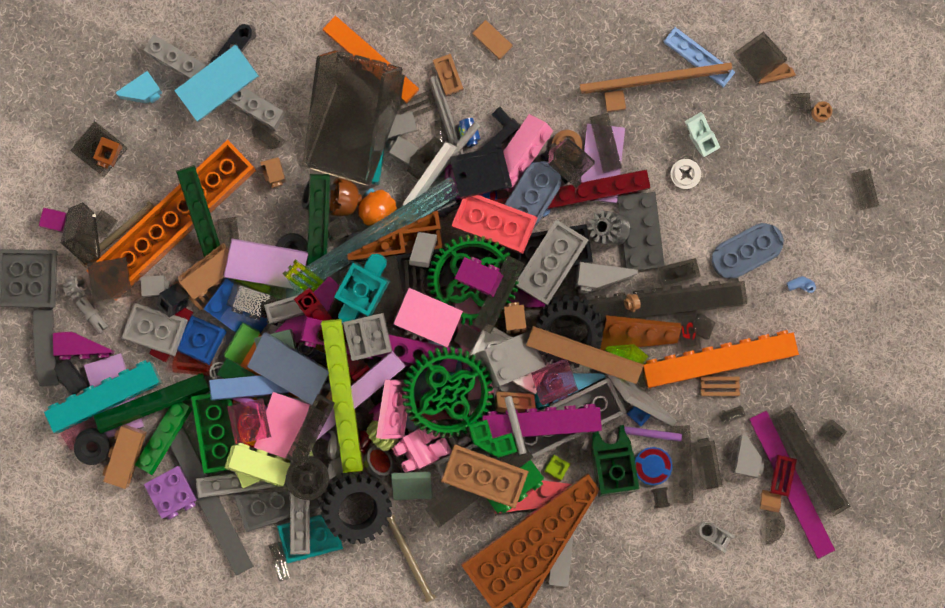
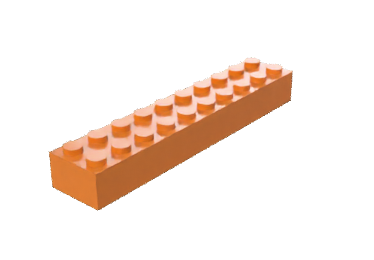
(171, 219)

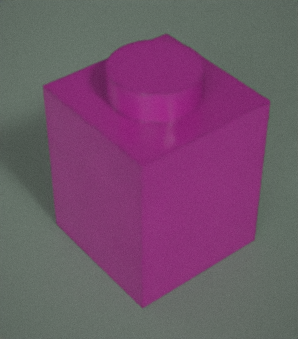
(52, 220)

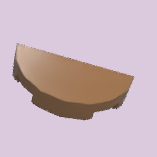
(779, 73)

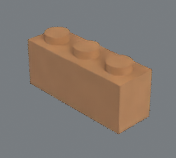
(205, 273)
(514, 319)
(124, 456)

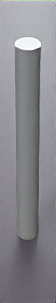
(463, 140)

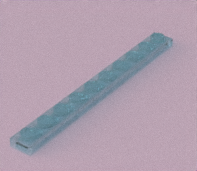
(403, 216)

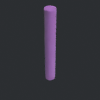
(653, 433)

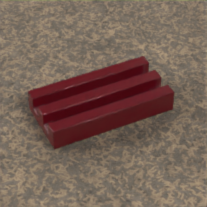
(775, 474)

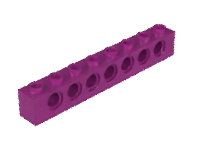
(312, 326)

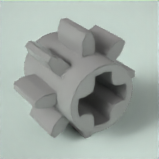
(75, 286)

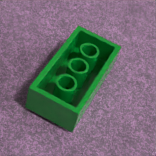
(213, 431)

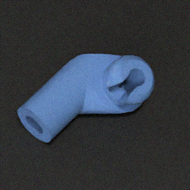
(803, 283)

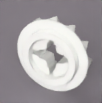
(686, 183)

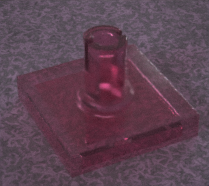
(554, 382)
(249, 421)

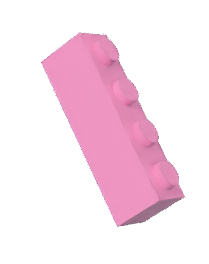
(525, 147)

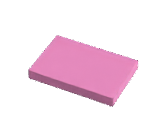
(427, 317)
(392, 412)
(284, 420)

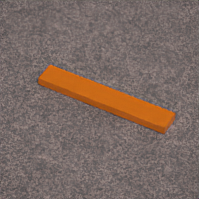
(357, 46)

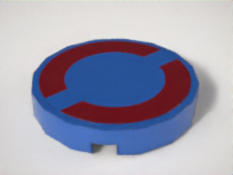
(653, 466)

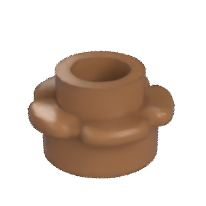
(632, 302)

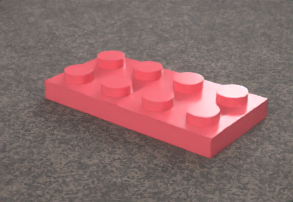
(495, 221)

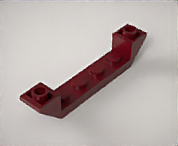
(314, 309)

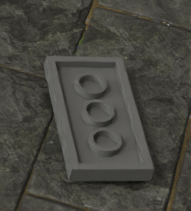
(644, 244)

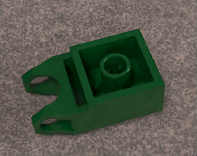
(614, 457)

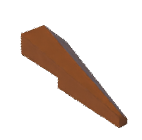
(401, 240)

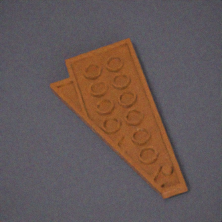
(524, 555)

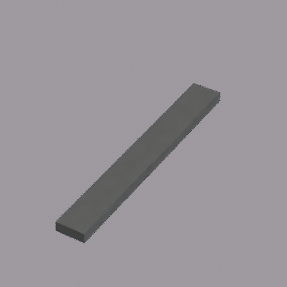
(211, 505)

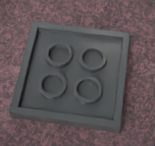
(28, 278)

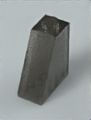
(81, 234)

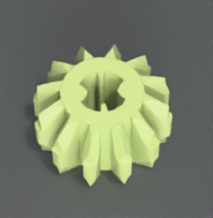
(383, 444)

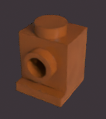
(105, 146)

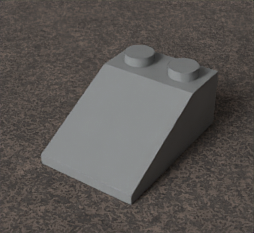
(594, 277)
(511, 360)

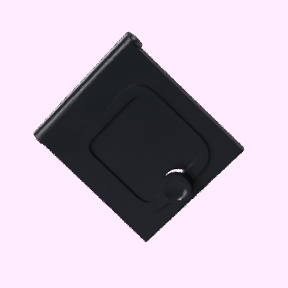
(484, 170)

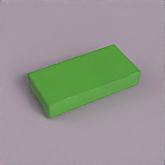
(241, 343)

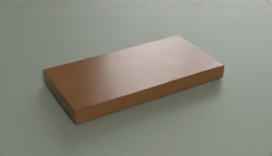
(484, 476)

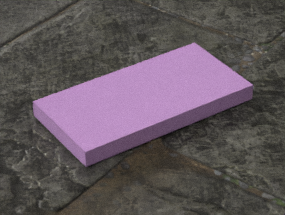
(595, 171)
(261, 262)
(104, 369)

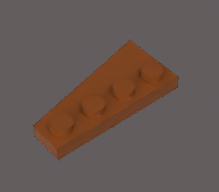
(638, 332)

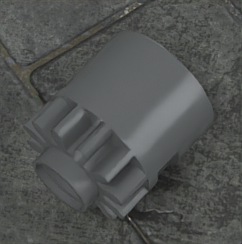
(609, 228)

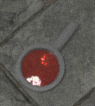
(379, 462)

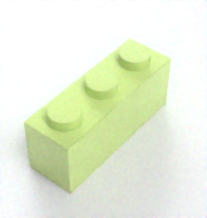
(257, 464)

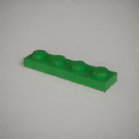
(163, 437)

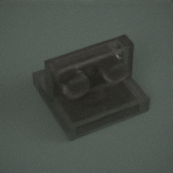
(569, 161)

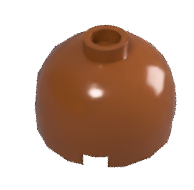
(344, 197)

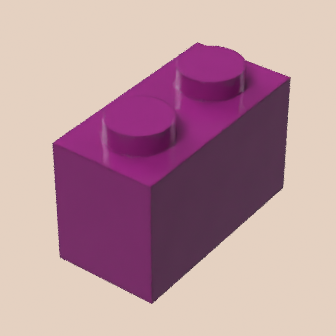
(479, 276)

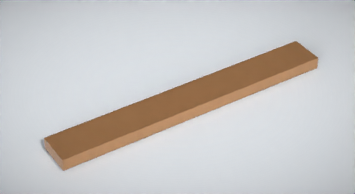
(656, 78)

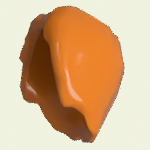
(376, 207)

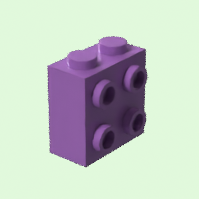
(171, 493)

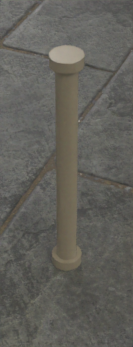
(125, 227)
(410, 559)

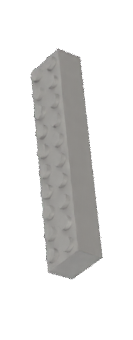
(600, 394)

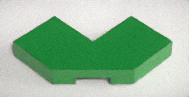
(497, 446)

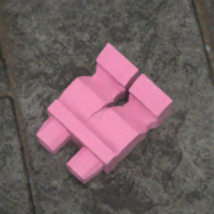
(418, 453)

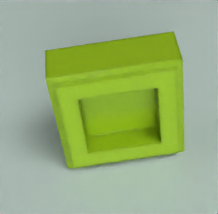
(557, 467)

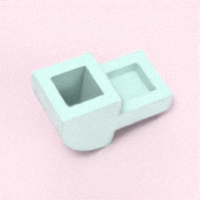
(701, 135)

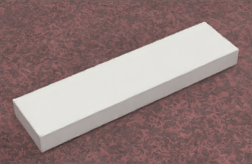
(431, 172)

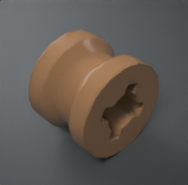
(824, 109)

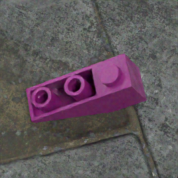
(71, 344)

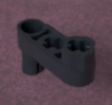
(238, 38)
(509, 125)

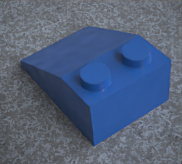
(218, 308)

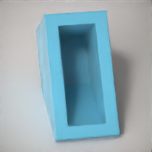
(141, 89)

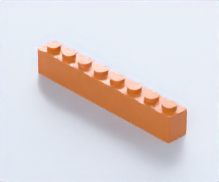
(720, 360)

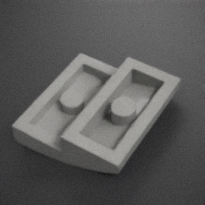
(367, 336)

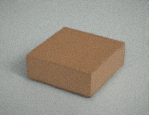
(615, 101)
(770, 501)

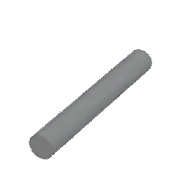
(515, 425)

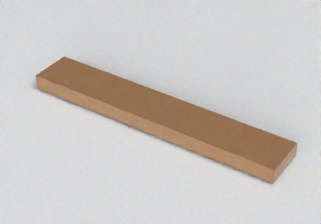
(584, 355)

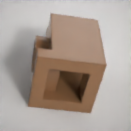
(273, 172)

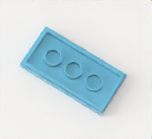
(216, 83)

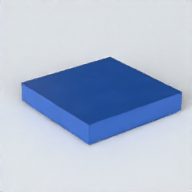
(201, 340)

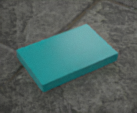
(321, 540)

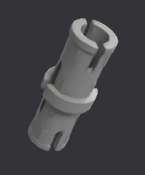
(92, 315)

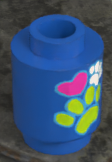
(463, 126)

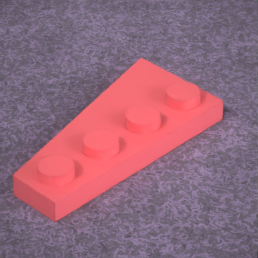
(540, 496)

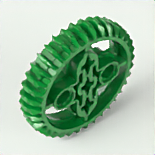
(460, 256)
(455, 387)

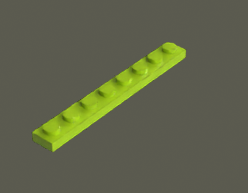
(342, 395)

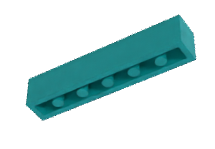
(103, 397)

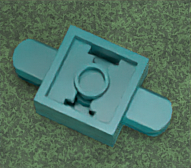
(362, 288)

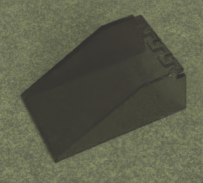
(351, 115)

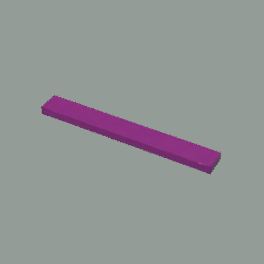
(798, 496)

